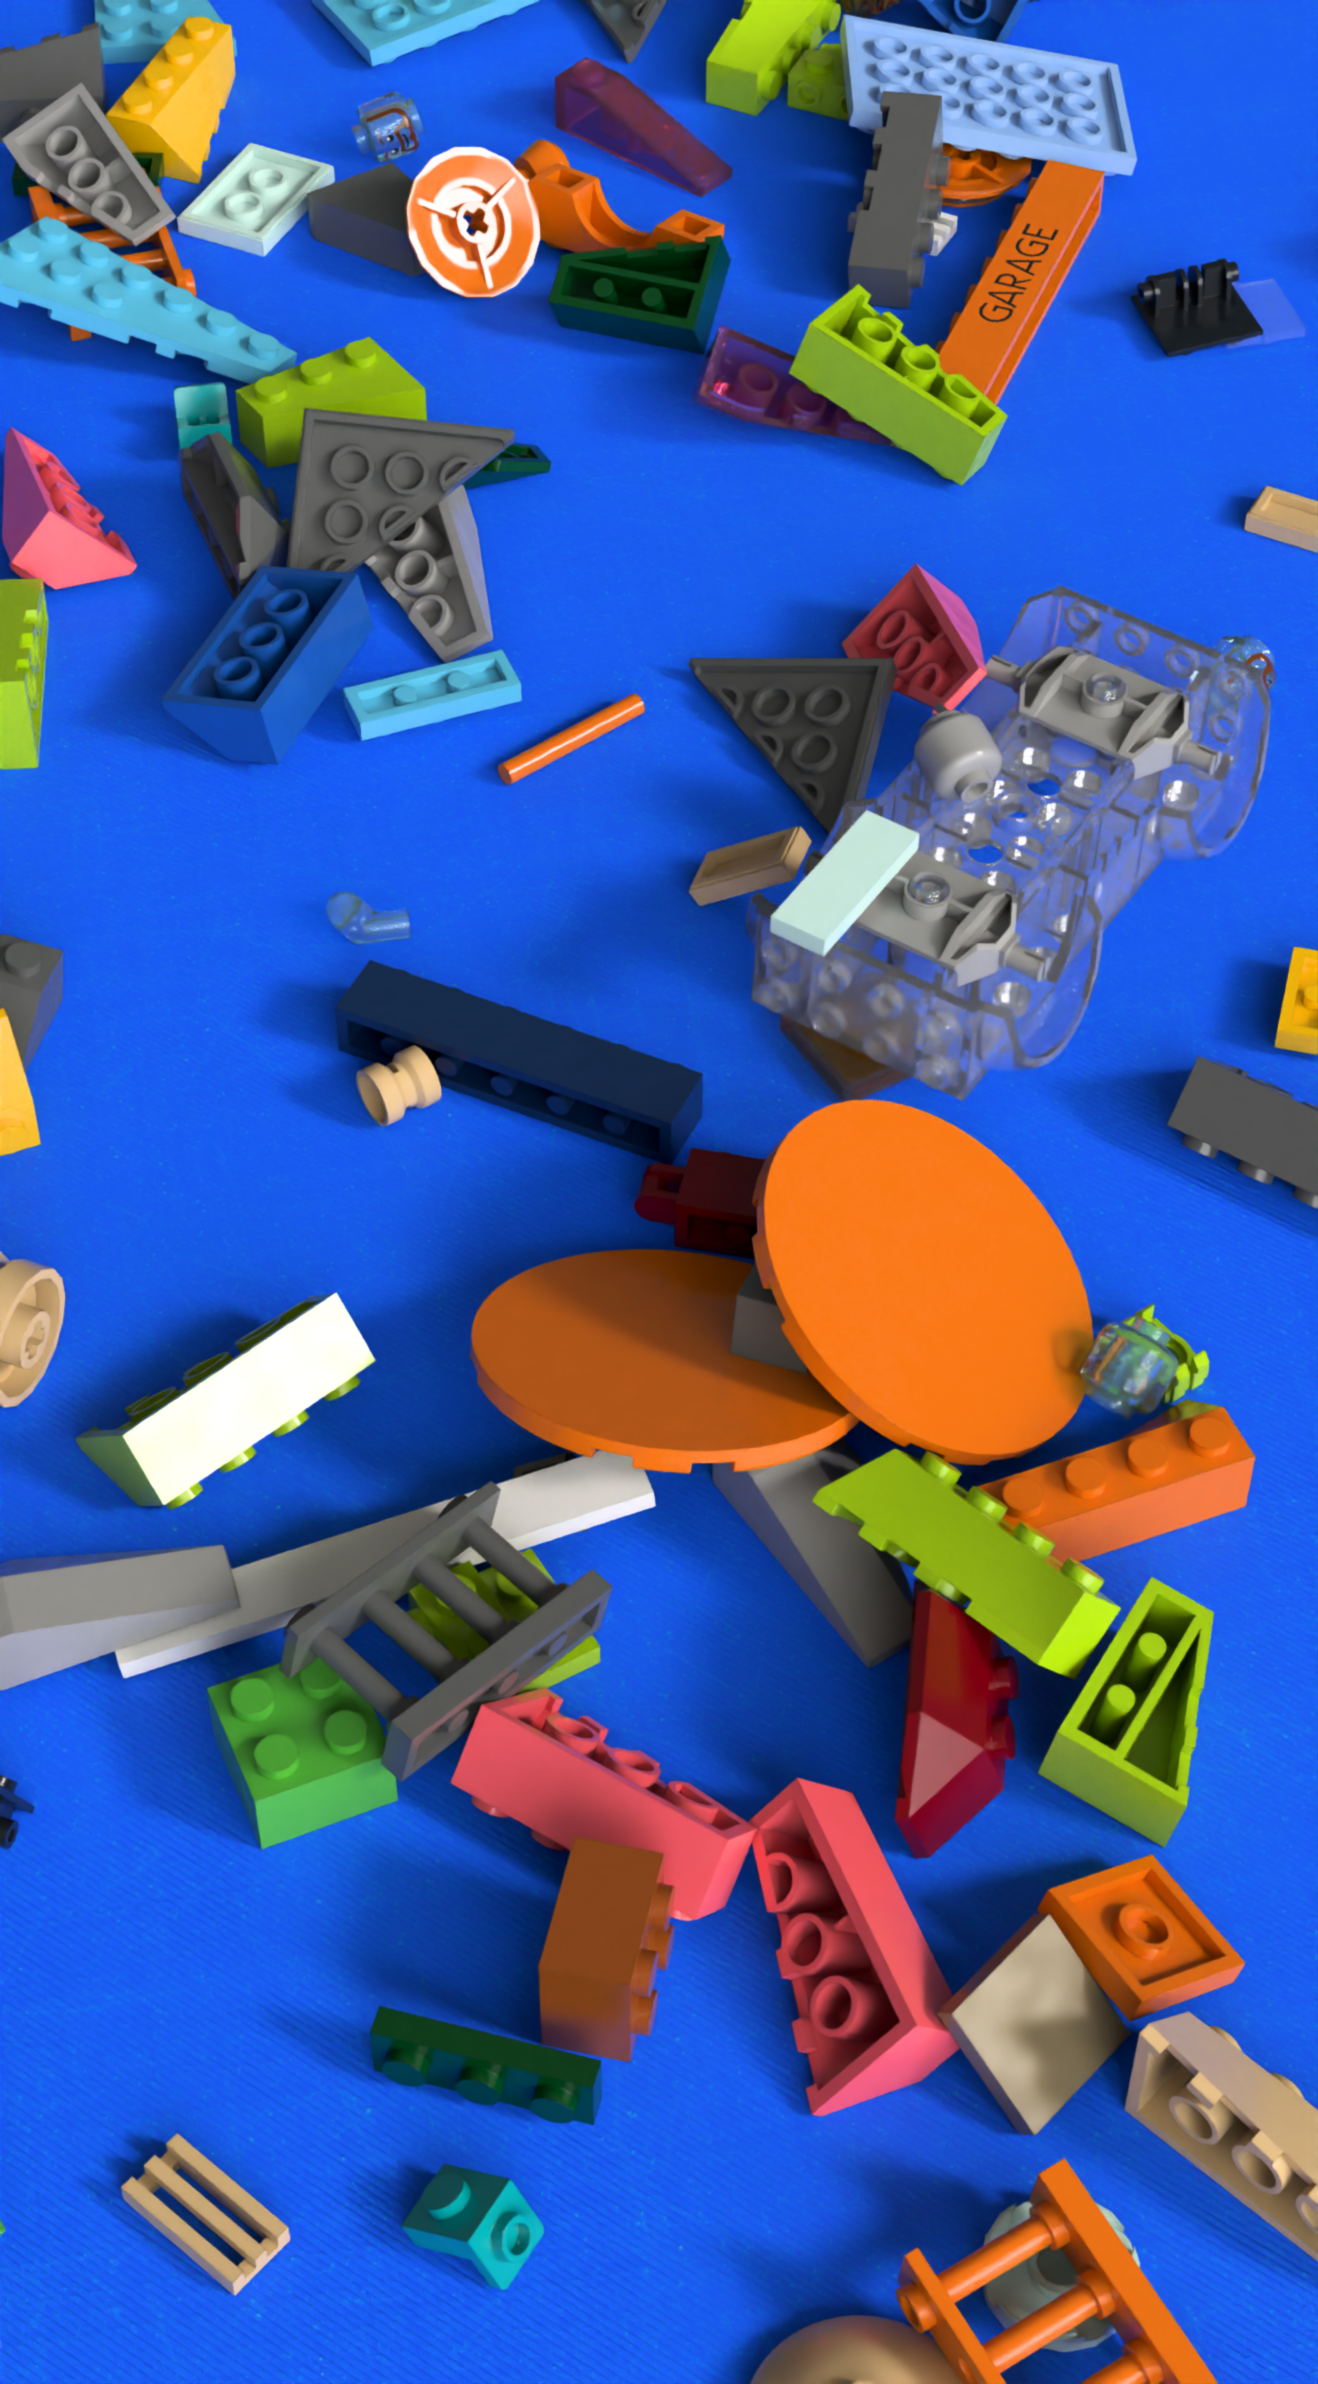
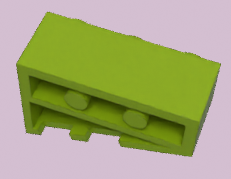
(349, 380)
(1136, 1717)

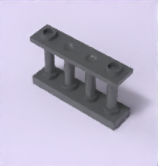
(515, 1649)

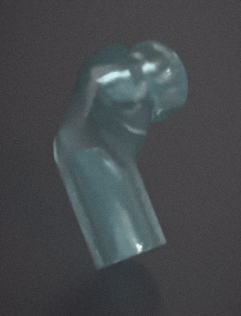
(362, 923)

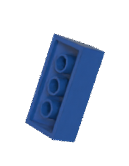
(271, 661)

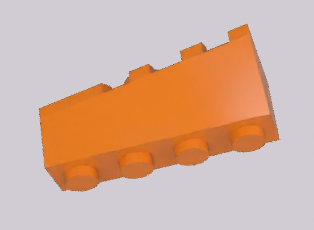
(1141, 1486)

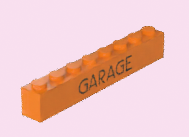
(1022, 277)

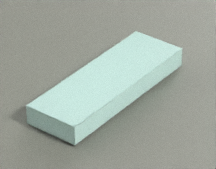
(844, 883)

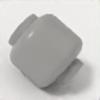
(957, 756)

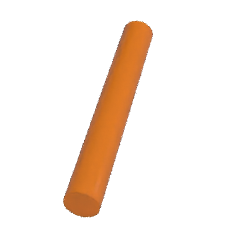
(571, 739)

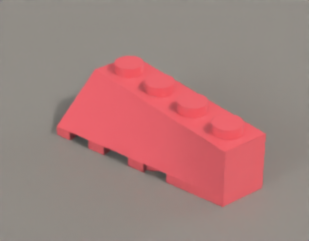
(569, 1783)
(849, 1948)

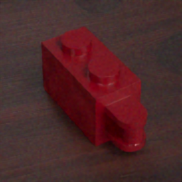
(704, 1201)

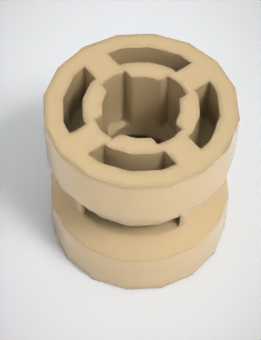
(399, 1085)

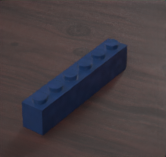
(523, 1062)

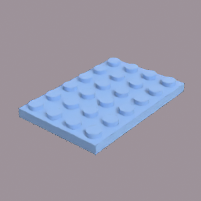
(992, 94)

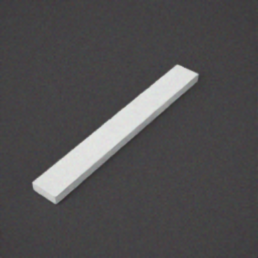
(527, 1514)

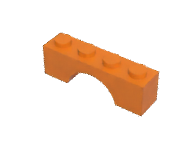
(580, 220)

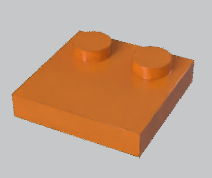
(1141, 1937)

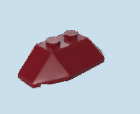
(953, 1722)

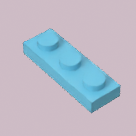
(432, 694)

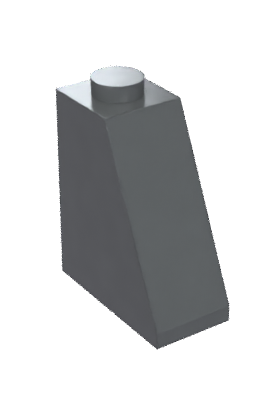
(366, 217)

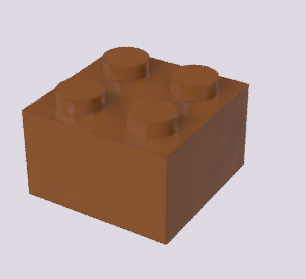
(605, 1949)

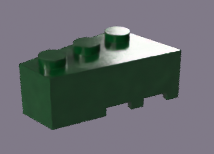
(644, 294)

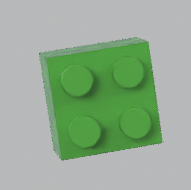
(300, 1750)

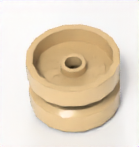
(29, 1325)

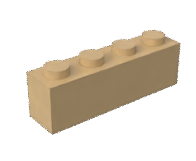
(1230, 2121)

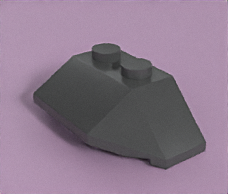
(232, 511)

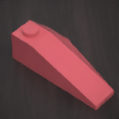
(50, 525)
(927, 637)

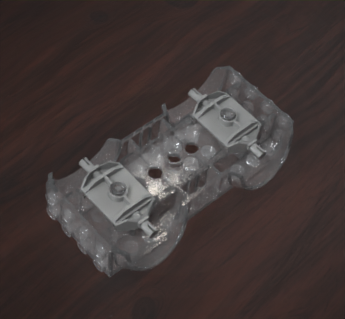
(999, 959)

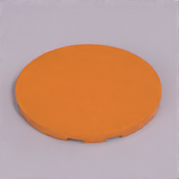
(922, 1281)
(639, 1364)

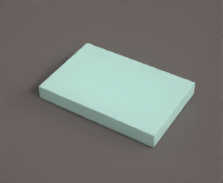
(255, 199)

